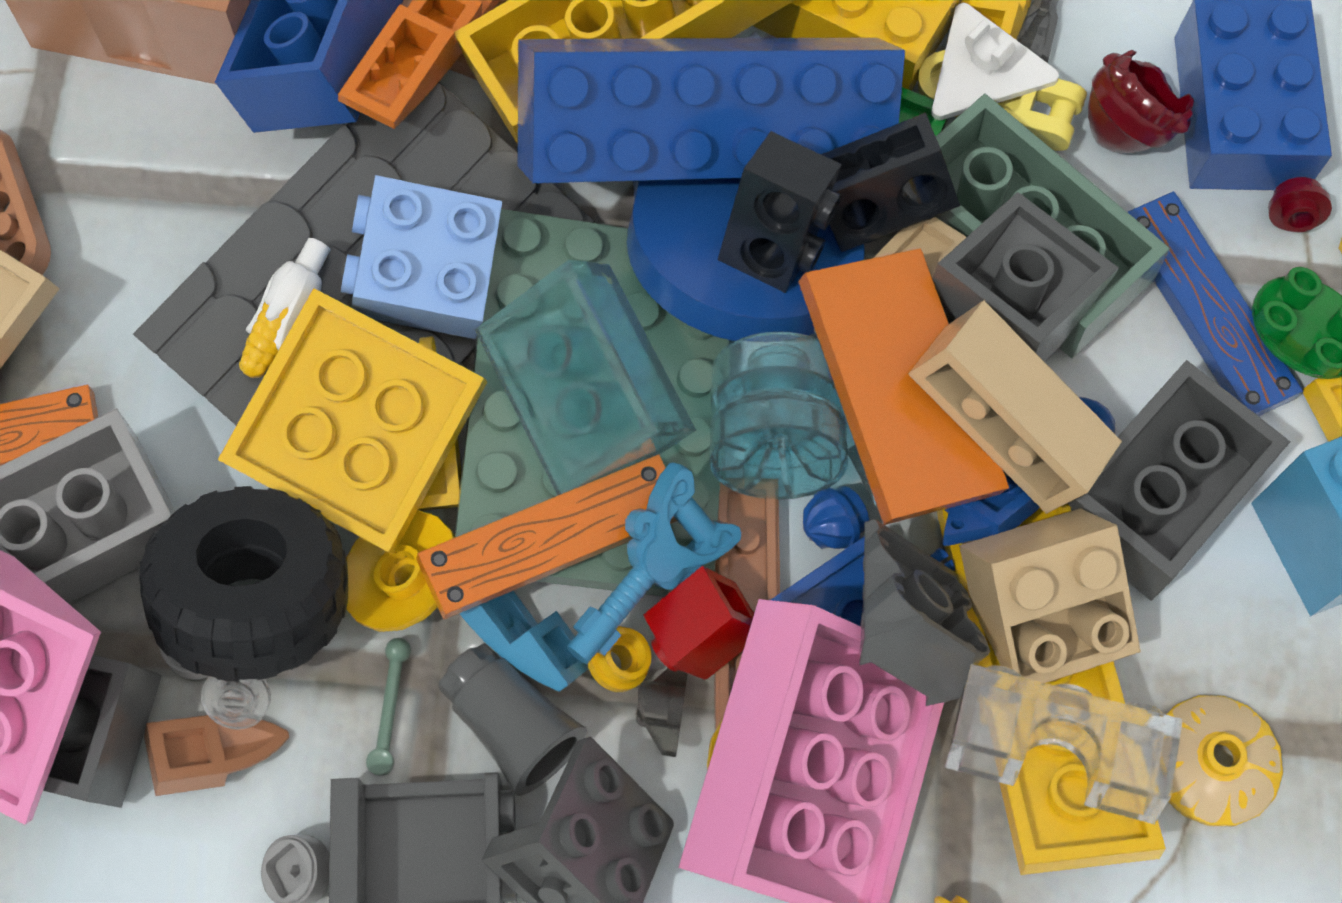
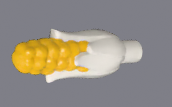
(280, 307)

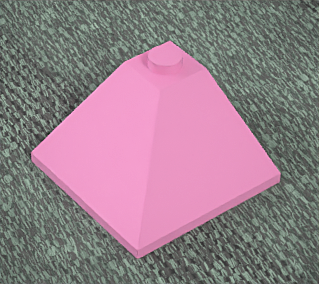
(41, 673)

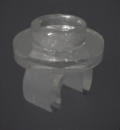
(236, 703)

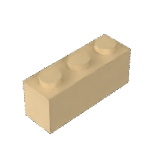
(1015, 408)

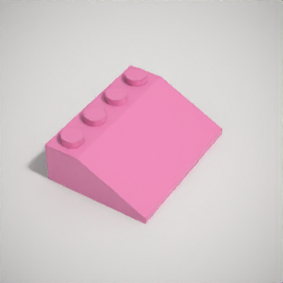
(811, 766)

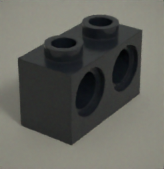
(890, 182)
(779, 211)

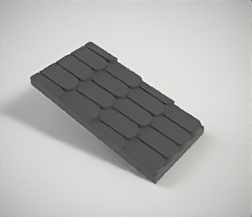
(437, 145)

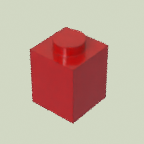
(700, 624)

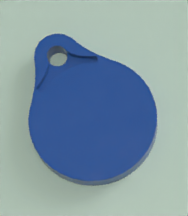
(675, 252)

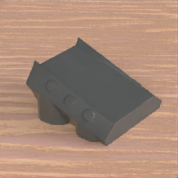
(916, 617)

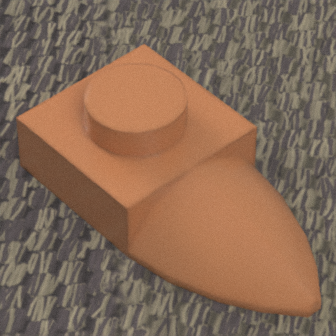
(201, 753)

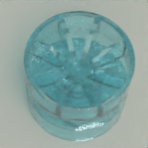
(776, 418)

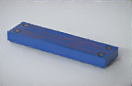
(1214, 310)

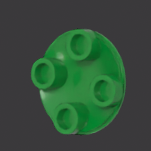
(1301, 323)

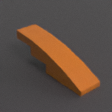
(409, 58)

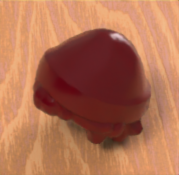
(1135, 106)

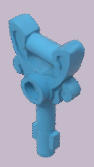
(655, 557)

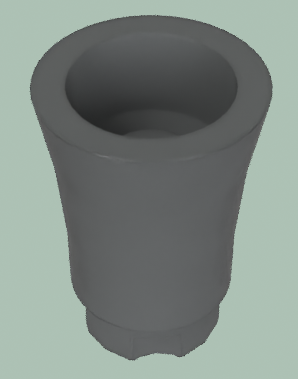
(510, 718)

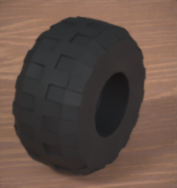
(249, 627)

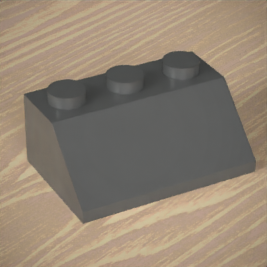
(1179, 475)

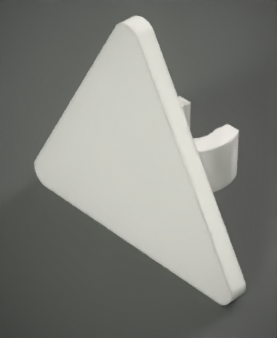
(987, 61)

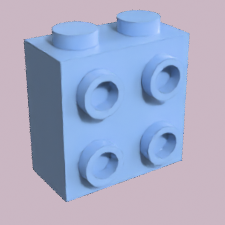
(423, 256)

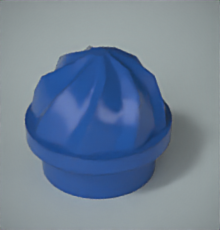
(835, 518)

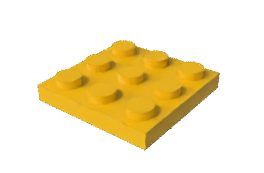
(353, 420)

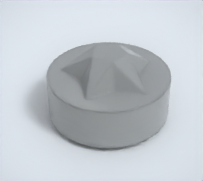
(295, 869)

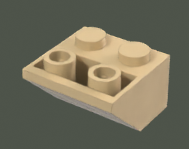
(1053, 595)

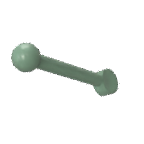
(380, 760)

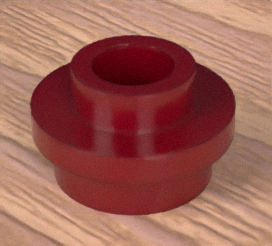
(1299, 205)

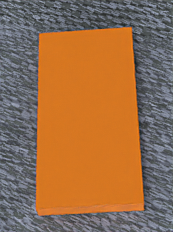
(873, 330)

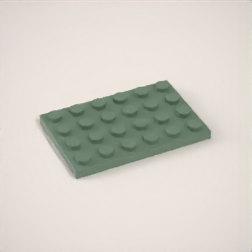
(499, 461)

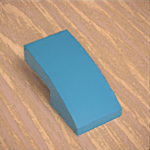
(527, 645)

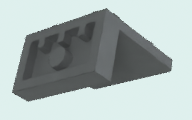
(593, 840)

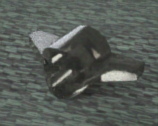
(661, 709)

